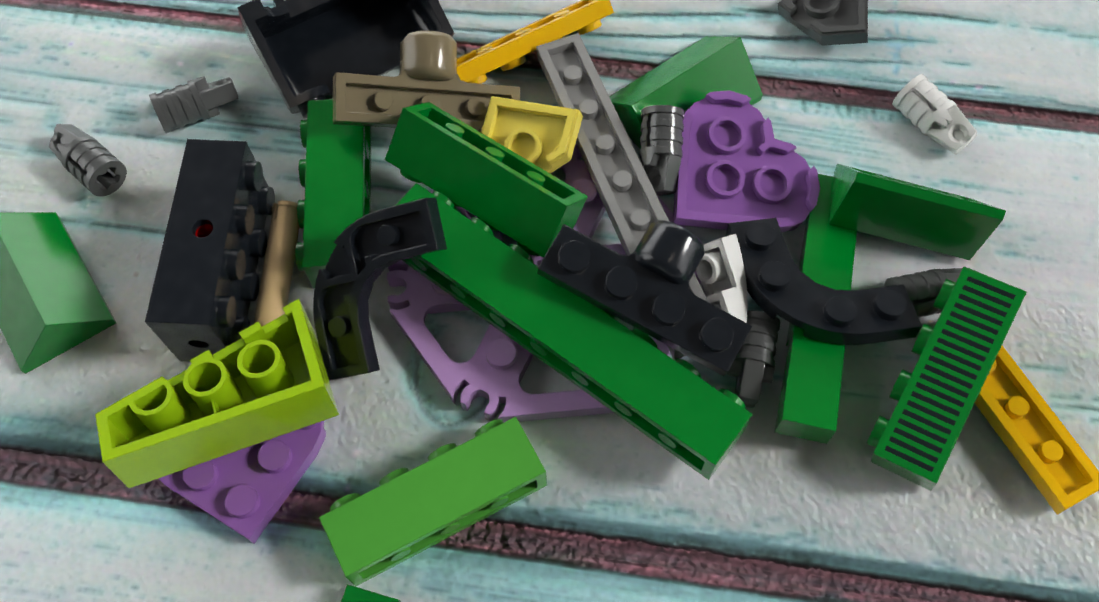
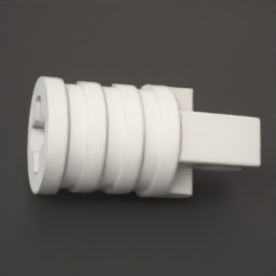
(935, 114)

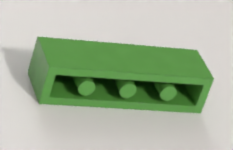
(433, 500)

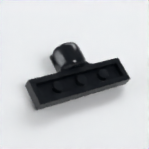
(649, 290)

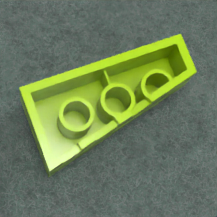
(221, 402)

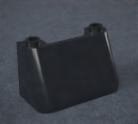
(314, 39)

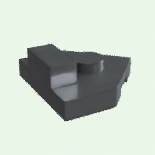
(828, 20)

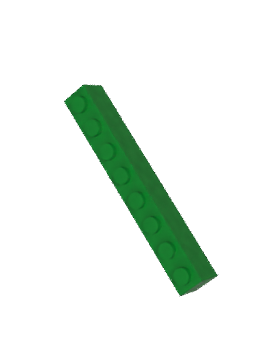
(583, 341)

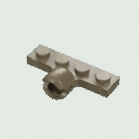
(425, 76)

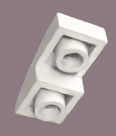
(724, 276)

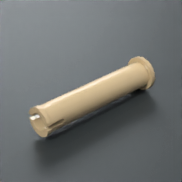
(278, 262)

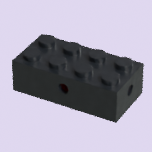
(210, 249)

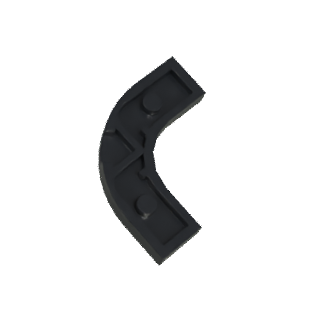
(350, 273)
(823, 312)

